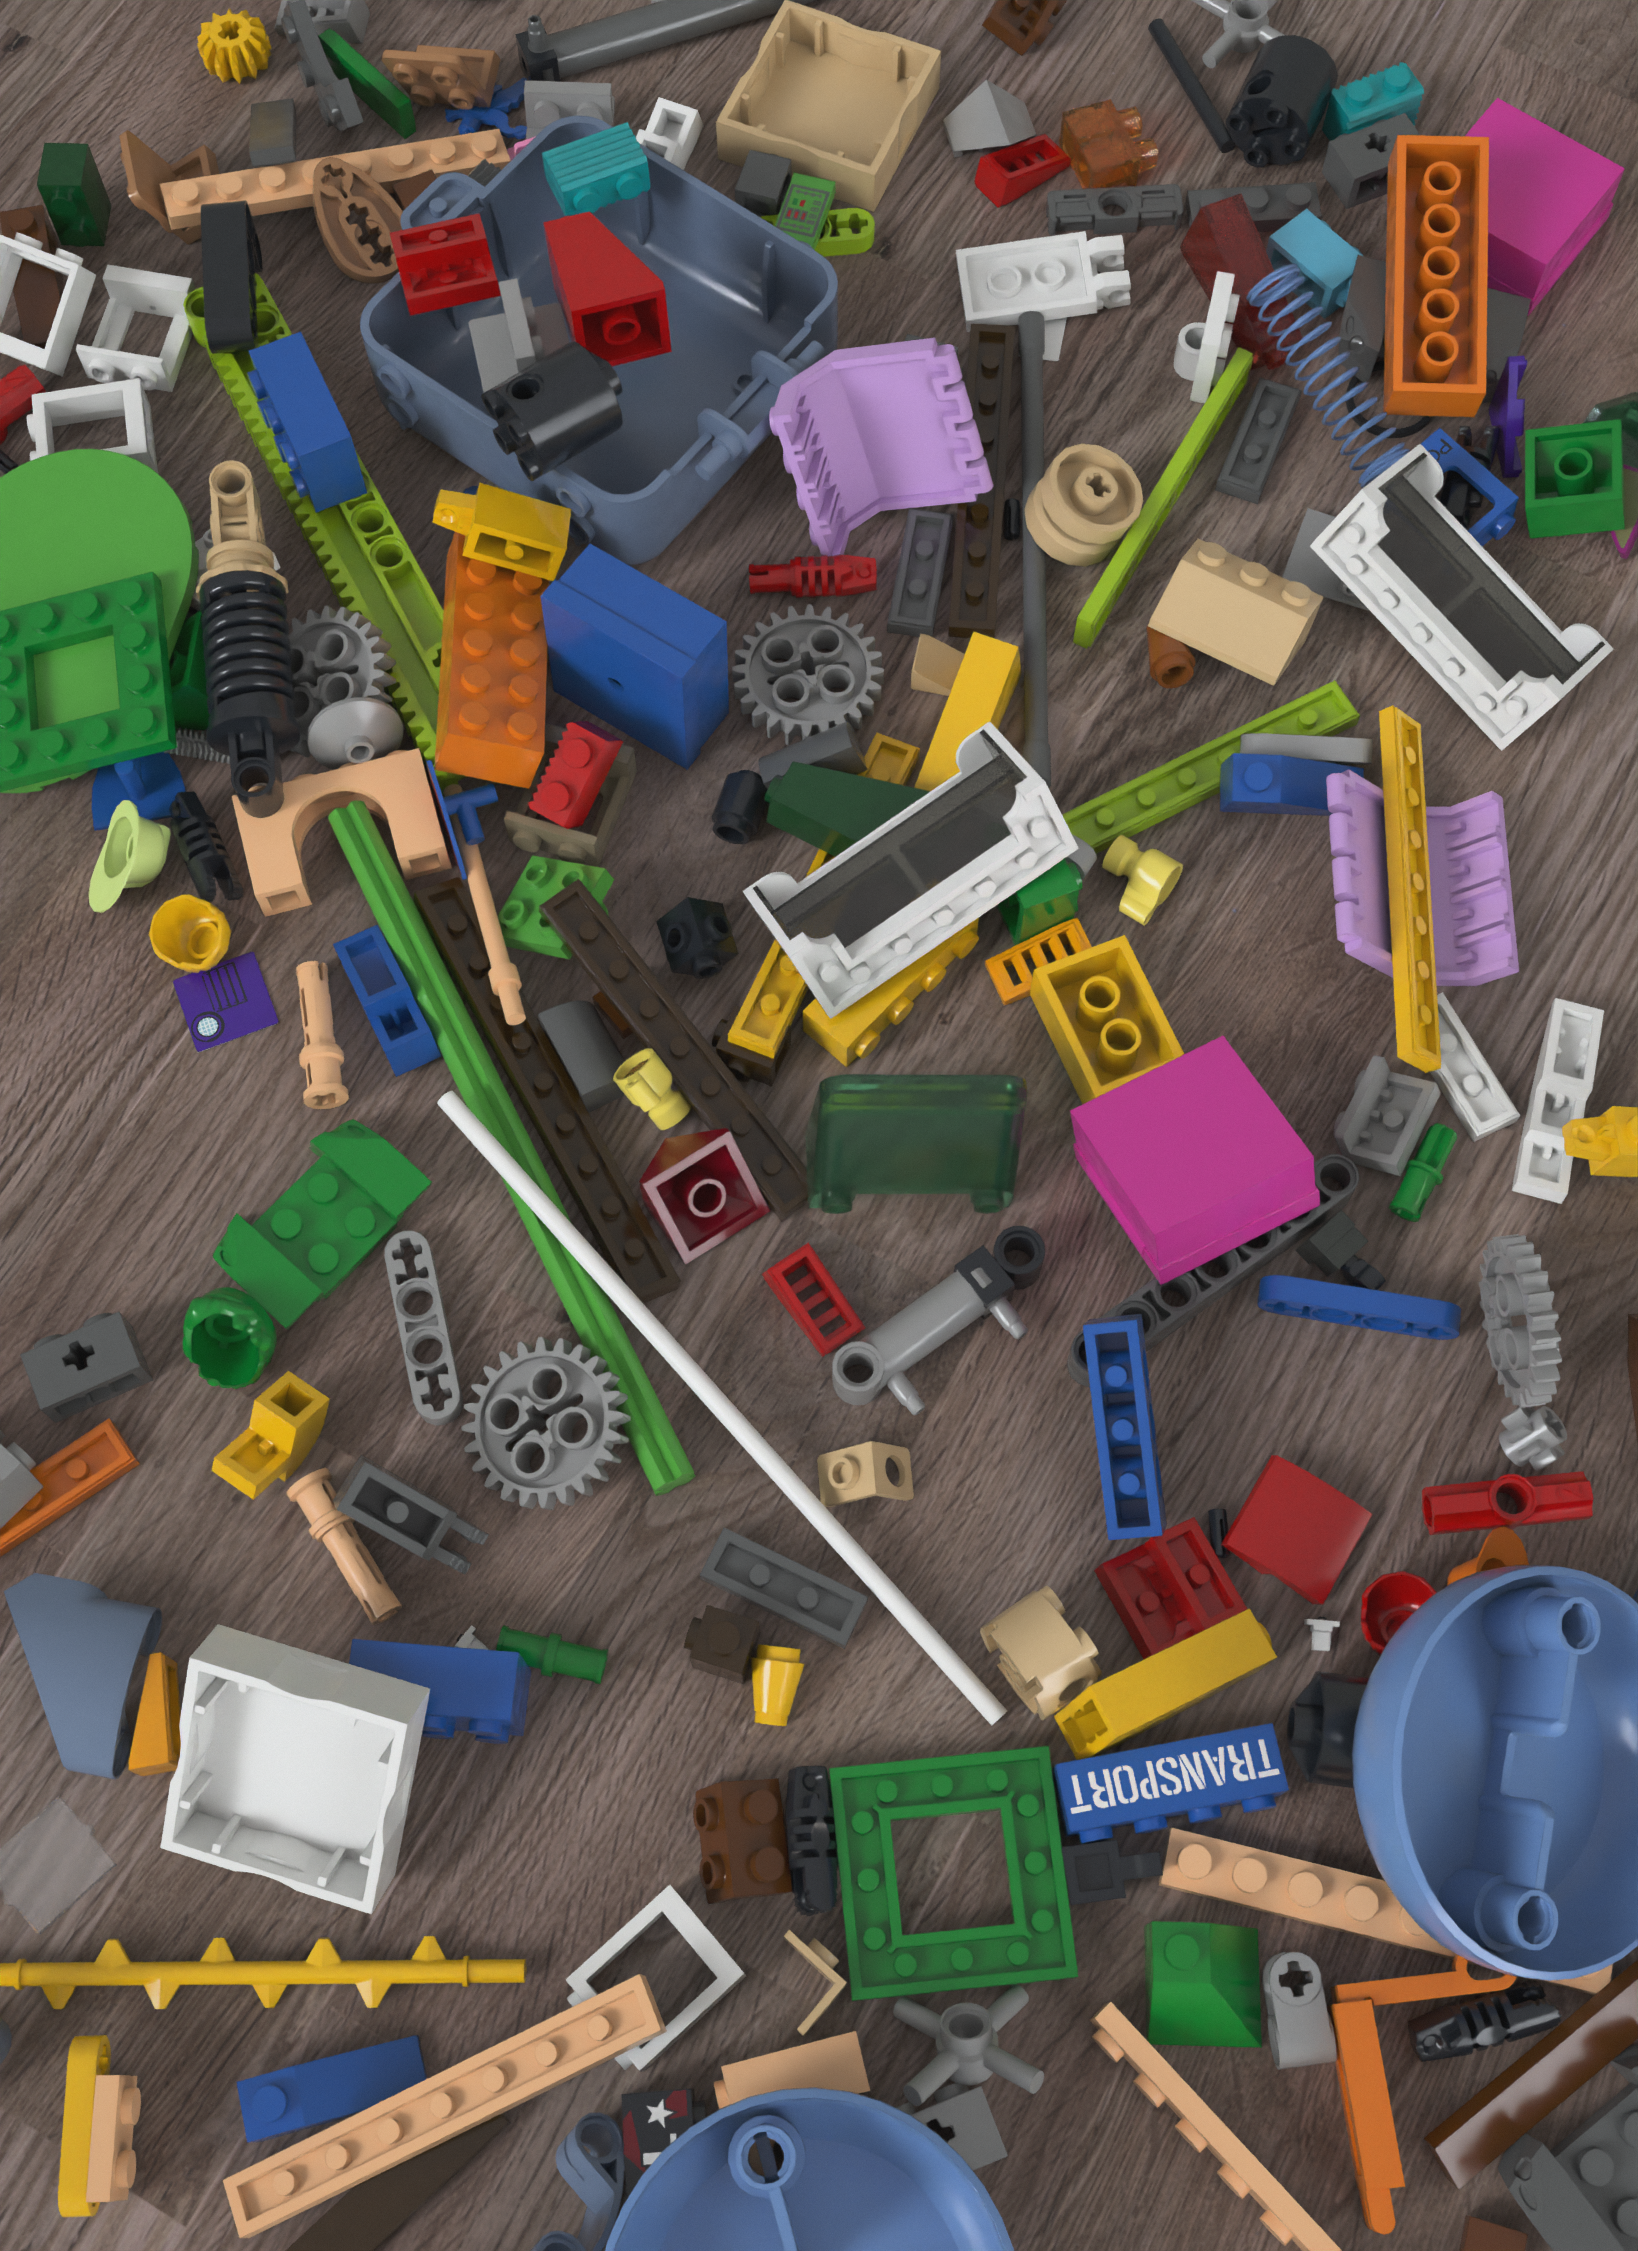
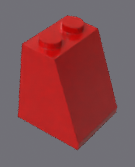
(606, 291)

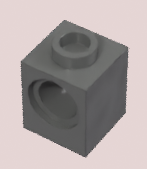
(763, 183)

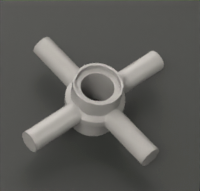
(1244, 27)
(967, 2044)

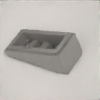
(345, 17)

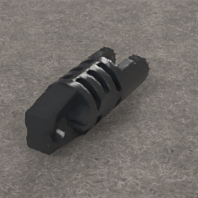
(1458, 494)
(203, 849)
(811, 1839)
(1483, 2022)

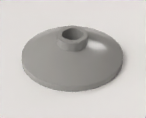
(354, 732)

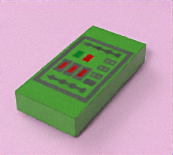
(806, 208)

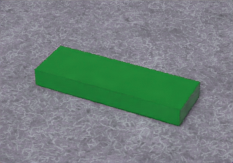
(369, 83)

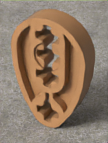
(333, 214)

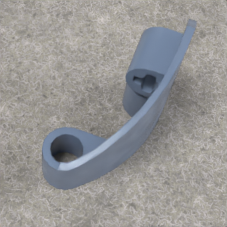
(83, 1665)
(594, 2177)

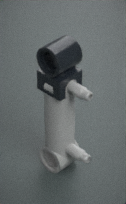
(977, 1288)

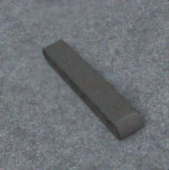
(1239, 1264)

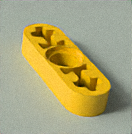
(86, 2059)

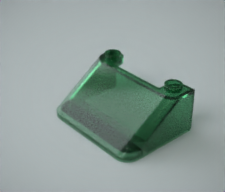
(915, 1138)

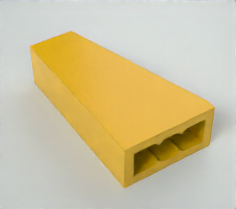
(977, 696)
(1164, 1685)

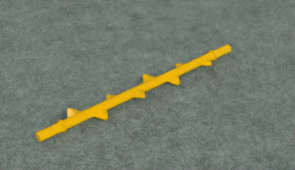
(267, 1977)

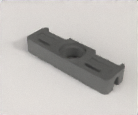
(1142, 205)

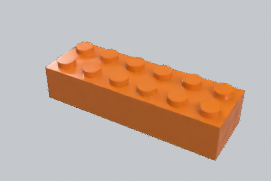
(1436, 276)
(491, 672)

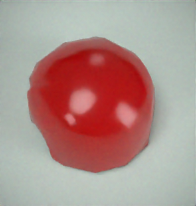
(1390, 1603)

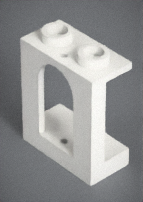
(146, 293)

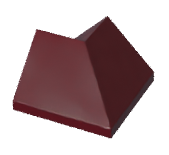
(700, 1191)

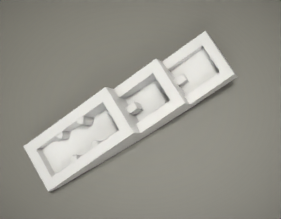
(1557, 1095)

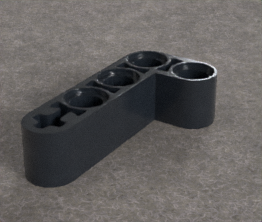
(229, 284)

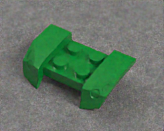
(322, 1222)

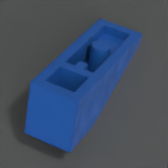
(1276, 784)
(328, 2088)

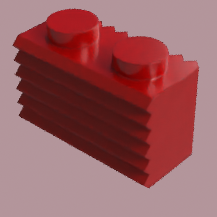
(575, 774)

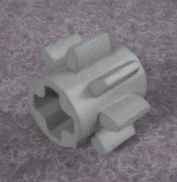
(1533, 1437)

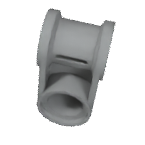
(1297, 2023)

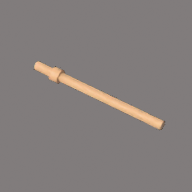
(503, 974)

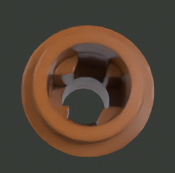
(1169, 658)

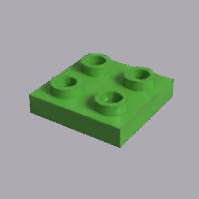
(541, 880)

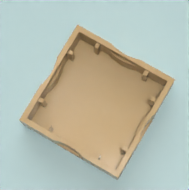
(831, 101)

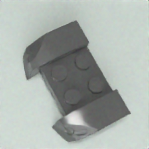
(1364, 324)
(1588, 2184)

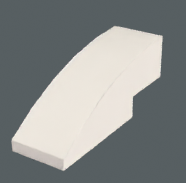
(672, 131)

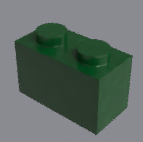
(74, 194)

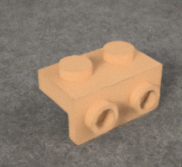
(111, 2153)

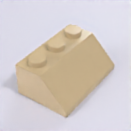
(1236, 611)

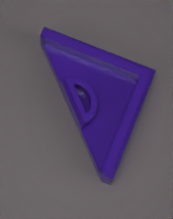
(1508, 415)

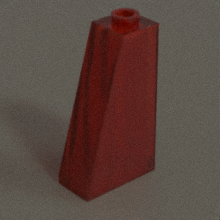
(1228, 242)

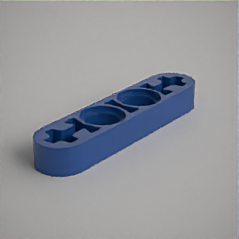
(1359, 1307)

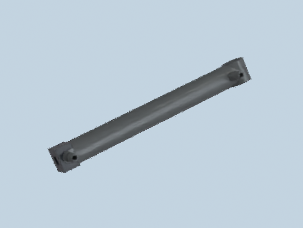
(630, 34)

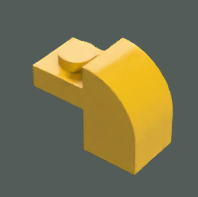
(278, 1439)

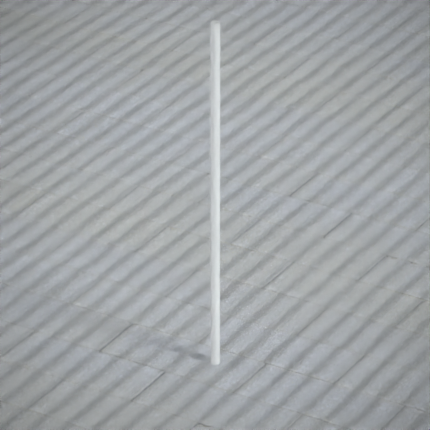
(724, 1410)

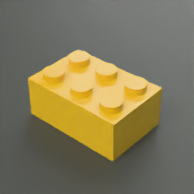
(1103, 1017)

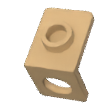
(861, 1473)
(824, 1962)

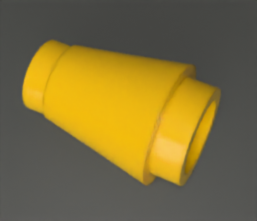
(775, 1683)

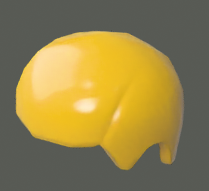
(190, 933)

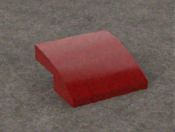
(445, 264)
(1297, 1529)
(1170, 1588)

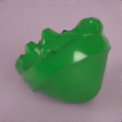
(228, 1337)

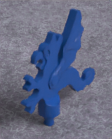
(501, 103)

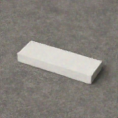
(1468, 1079)

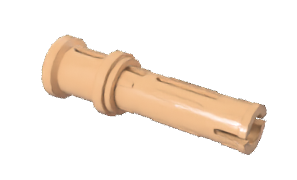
(321, 1054)
(340, 1537)

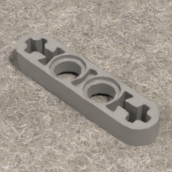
(422, 1327)

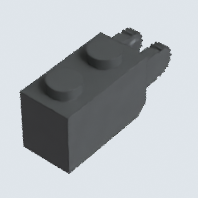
(404, 1513)

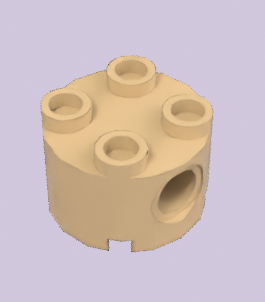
(1041, 1652)

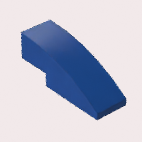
(387, 1000)

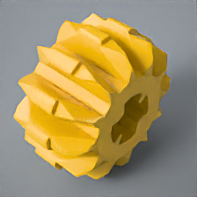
(234, 46)

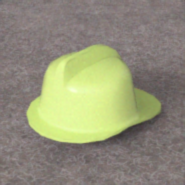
(130, 856)

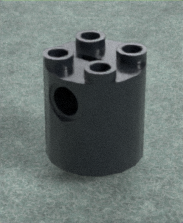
(1282, 101)
(555, 408)
(1324, 1727)

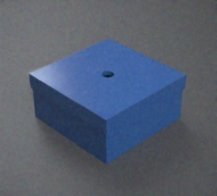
(637, 655)

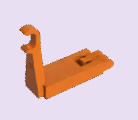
(1364, 2081)

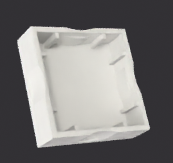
(294, 1767)

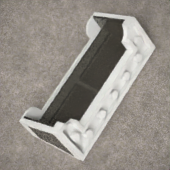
(1454, 602)
(917, 874)

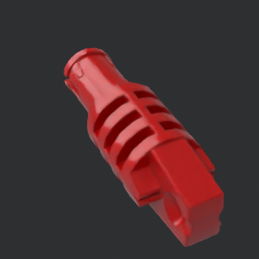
(816, 576)

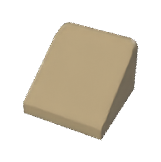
(935, 666)

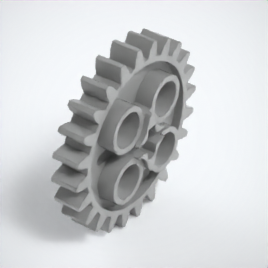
(335, 660)
(807, 674)
(1524, 1353)
(566, 1463)

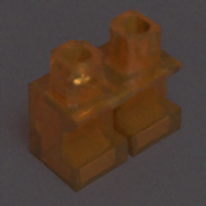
(1103, 147)

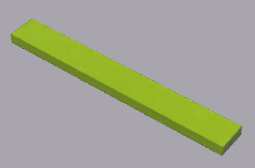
(1162, 499)
(1197, 773)

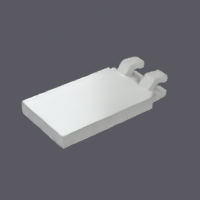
(1044, 276)

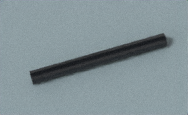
(1191, 85)

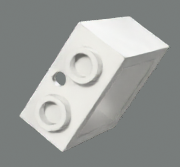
(70, 309)
(95, 403)
(699, 1938)

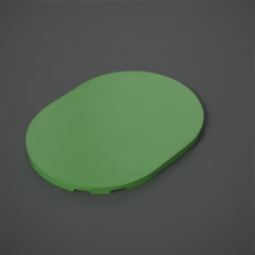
(80, 525)

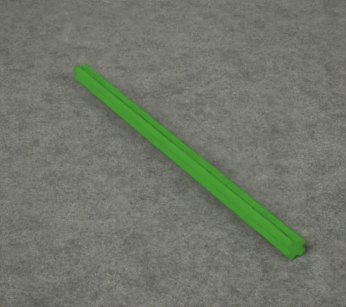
(489, 1101)

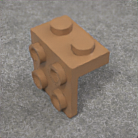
(445, 75)
(148, 170)

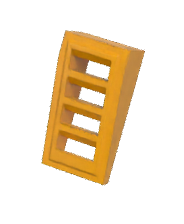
(1051, 940)
(157, 1730)

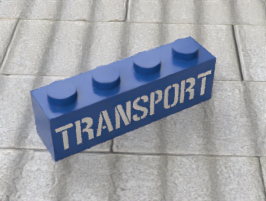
(1170, 1781)

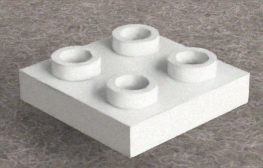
(1203, 342)

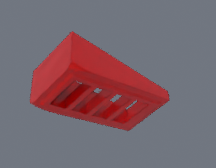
(1026, 169)
(818, 1273)

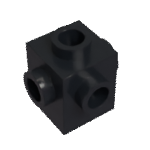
(697, 938)

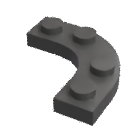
(335, 96)

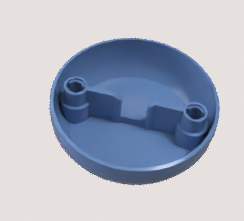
(1509, 1770)
(848, 2182)

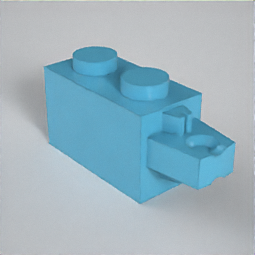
(1320, 255)

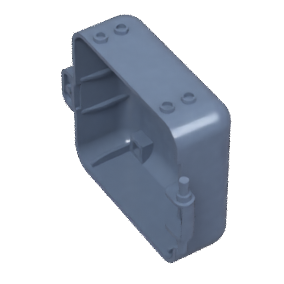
(741, 317)

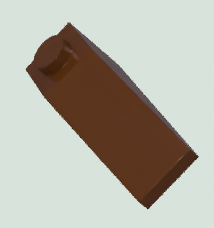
(36, 287)

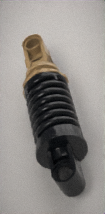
(246, 643)

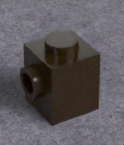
(745, 1062)
(722, 1643)

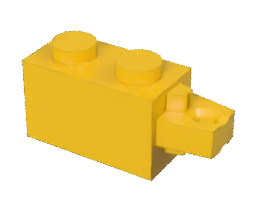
(507, 529)
(1606, 1141)

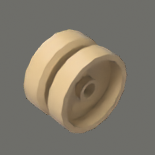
(1083, 505)

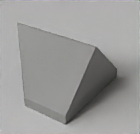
(987, 120)

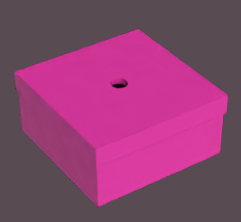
(1541, 200)
(1194, 1159)

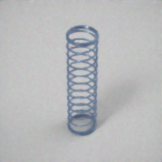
(1374, 467)

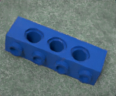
(1125, 1427)

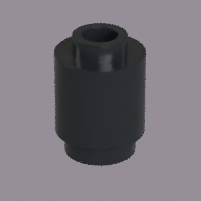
(739, 807)

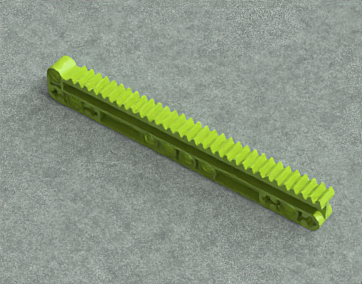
(347, 549)

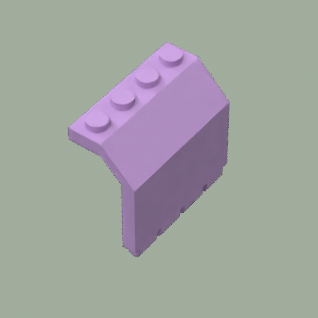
(878, 435)
(1467, 882)

